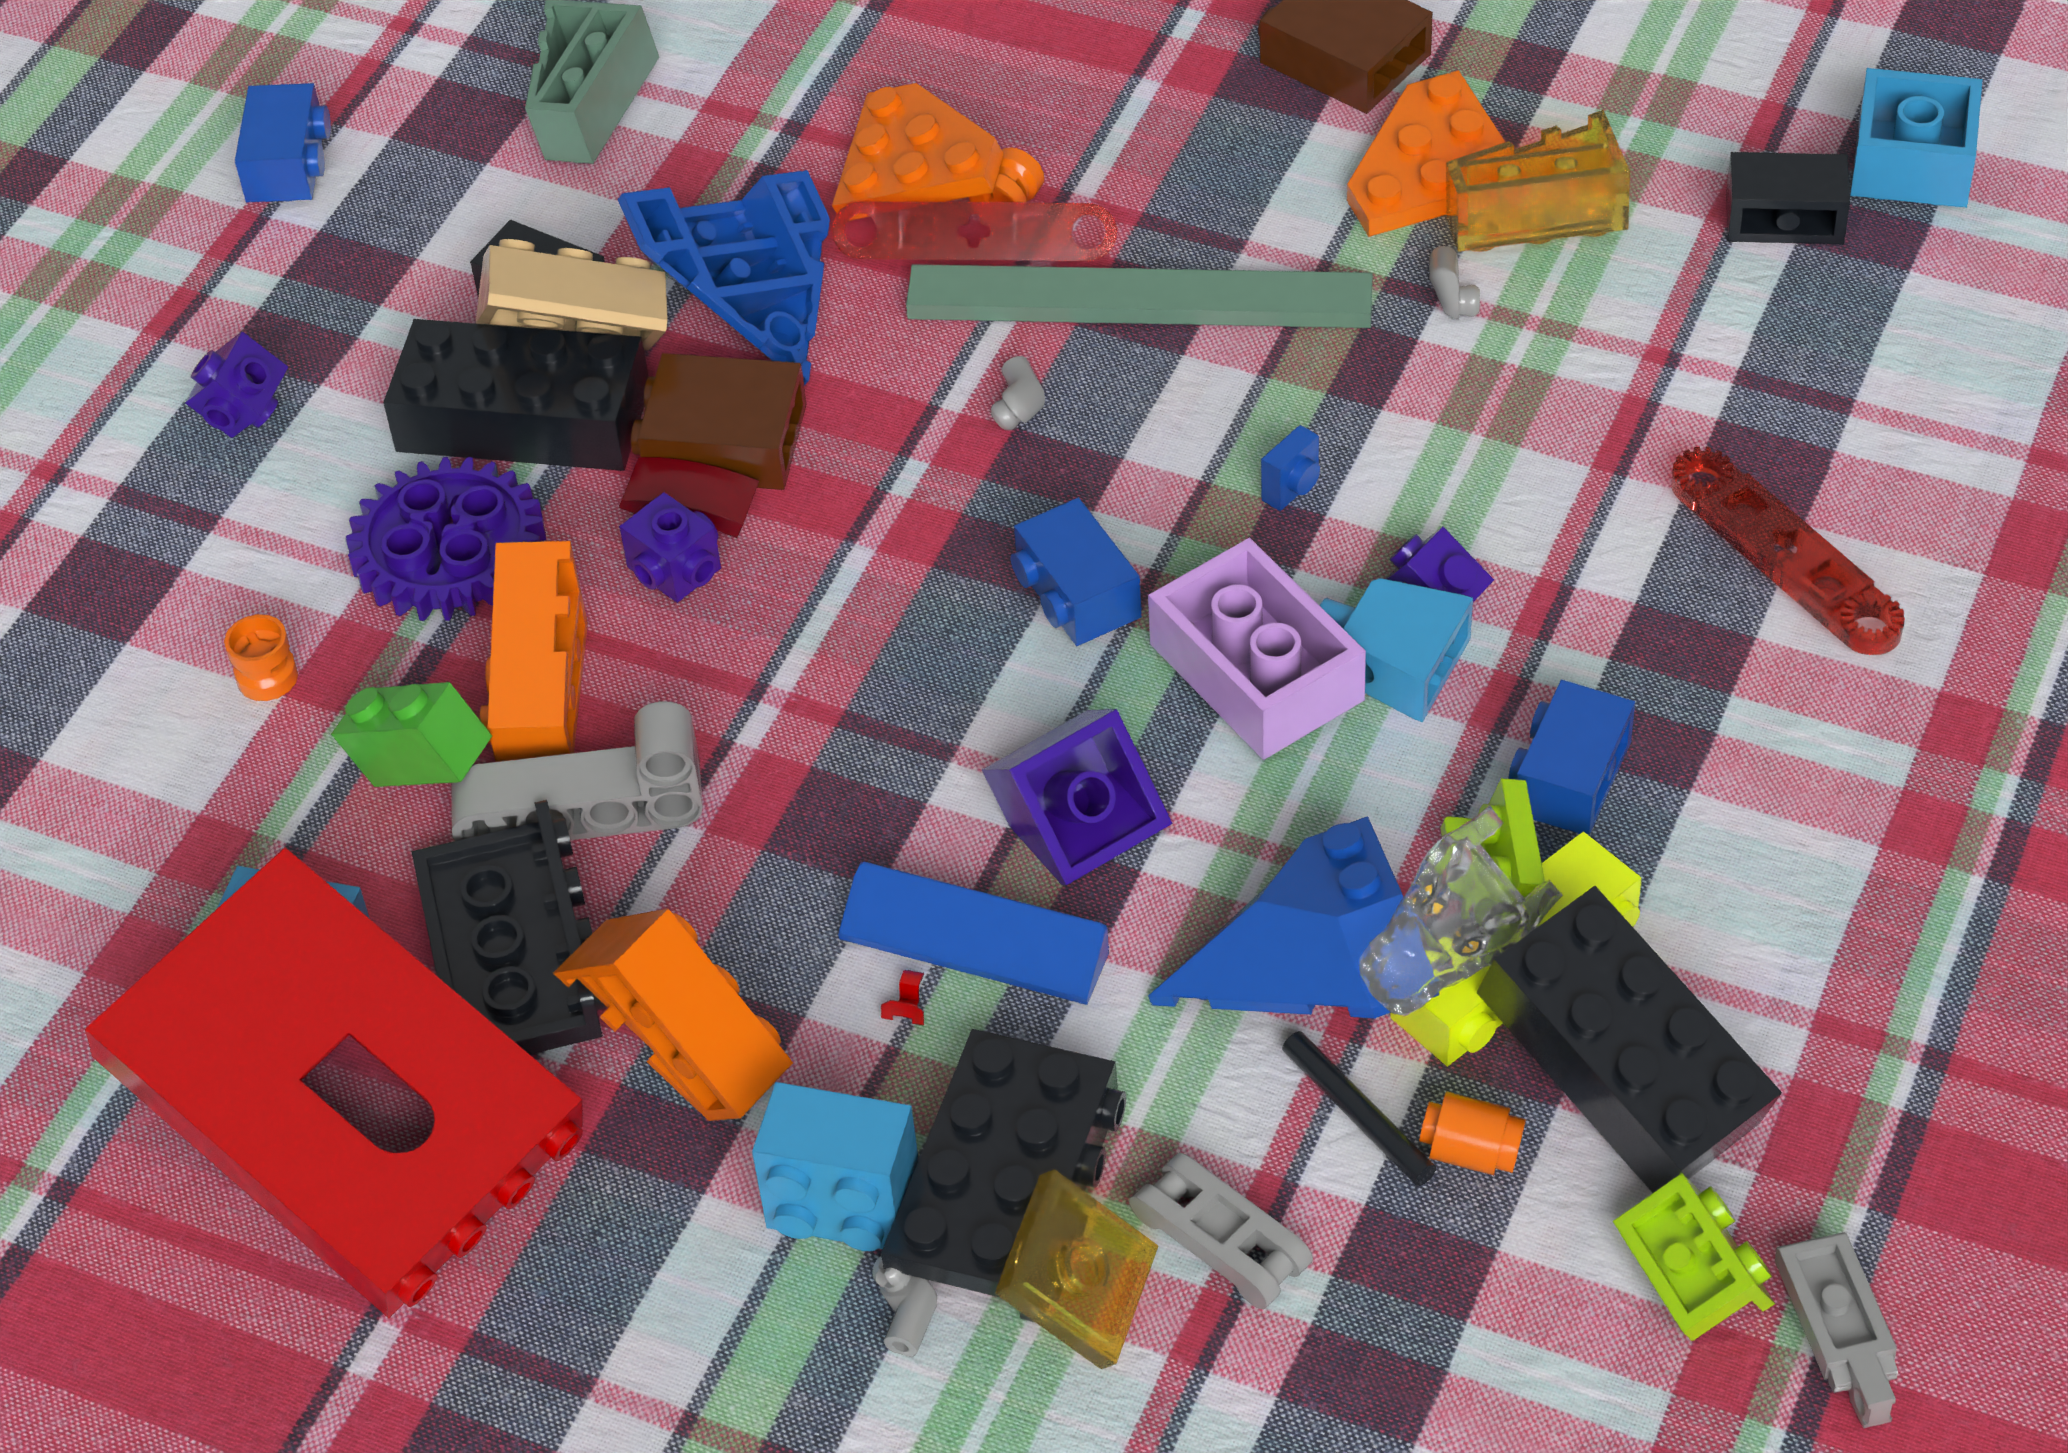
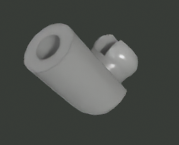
(1444, 277)
(1022, 397)
(913, 1304)

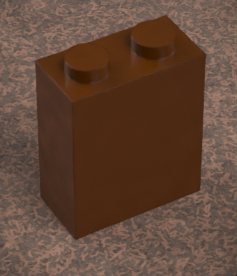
(1346, 46)
(724, 415)

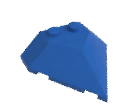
(744, 257)
(1299, 934)

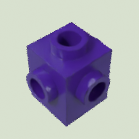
(236, 385)
(670, 547)

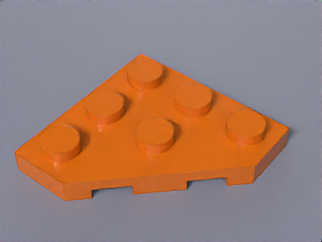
(916, 151)
(1405, 165)

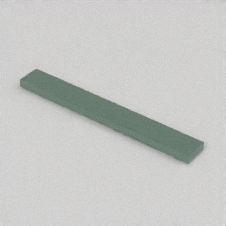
(1140, 296)

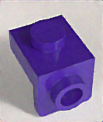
(1439, 565)

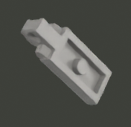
(1842, 1322)

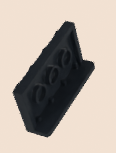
(504, 924)
(1001, 1126)

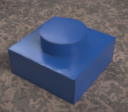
(1290, 468)

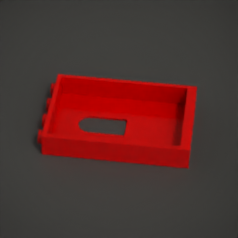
(266, 995)

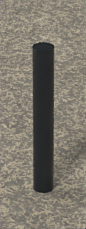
(1359, 1108)

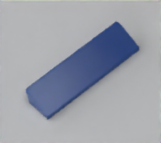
(975, 932)

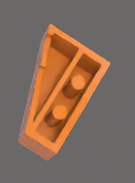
(534, 651)
(682, 1008)

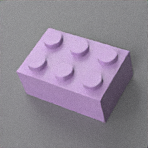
(1257, 648)

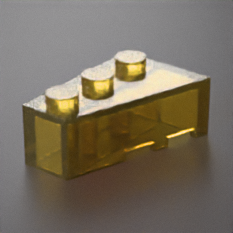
(1541, 190)

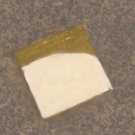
(1077, 1269)

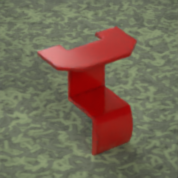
(908, 1001)

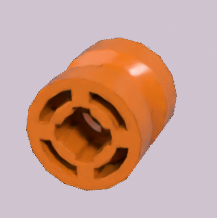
(1017, 180)
(261, 657)

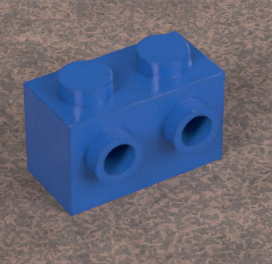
(281, 142)
(1076, 572)
(1574, 755)

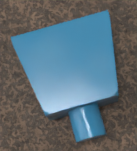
(1409, 640)

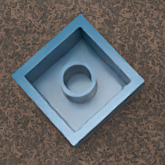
(1917, 137)
(833, 1164)

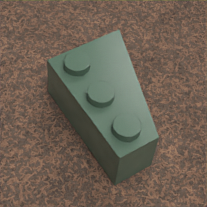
(586, 75)

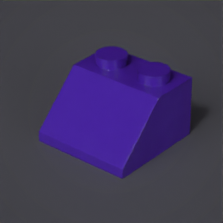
(1078, 794)

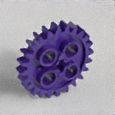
(421, 558)

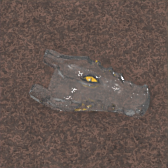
(1451, 920)

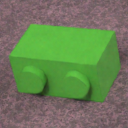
(411, 734)

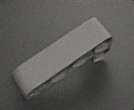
(596, 791)

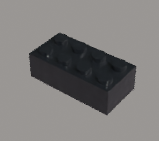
(517, 394)
(1627, 1041)

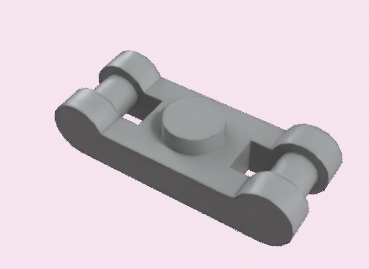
(1222, 1229)

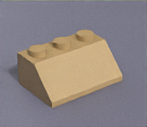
(571, 292)

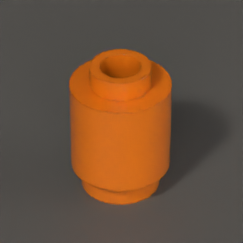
(1472, 1134)

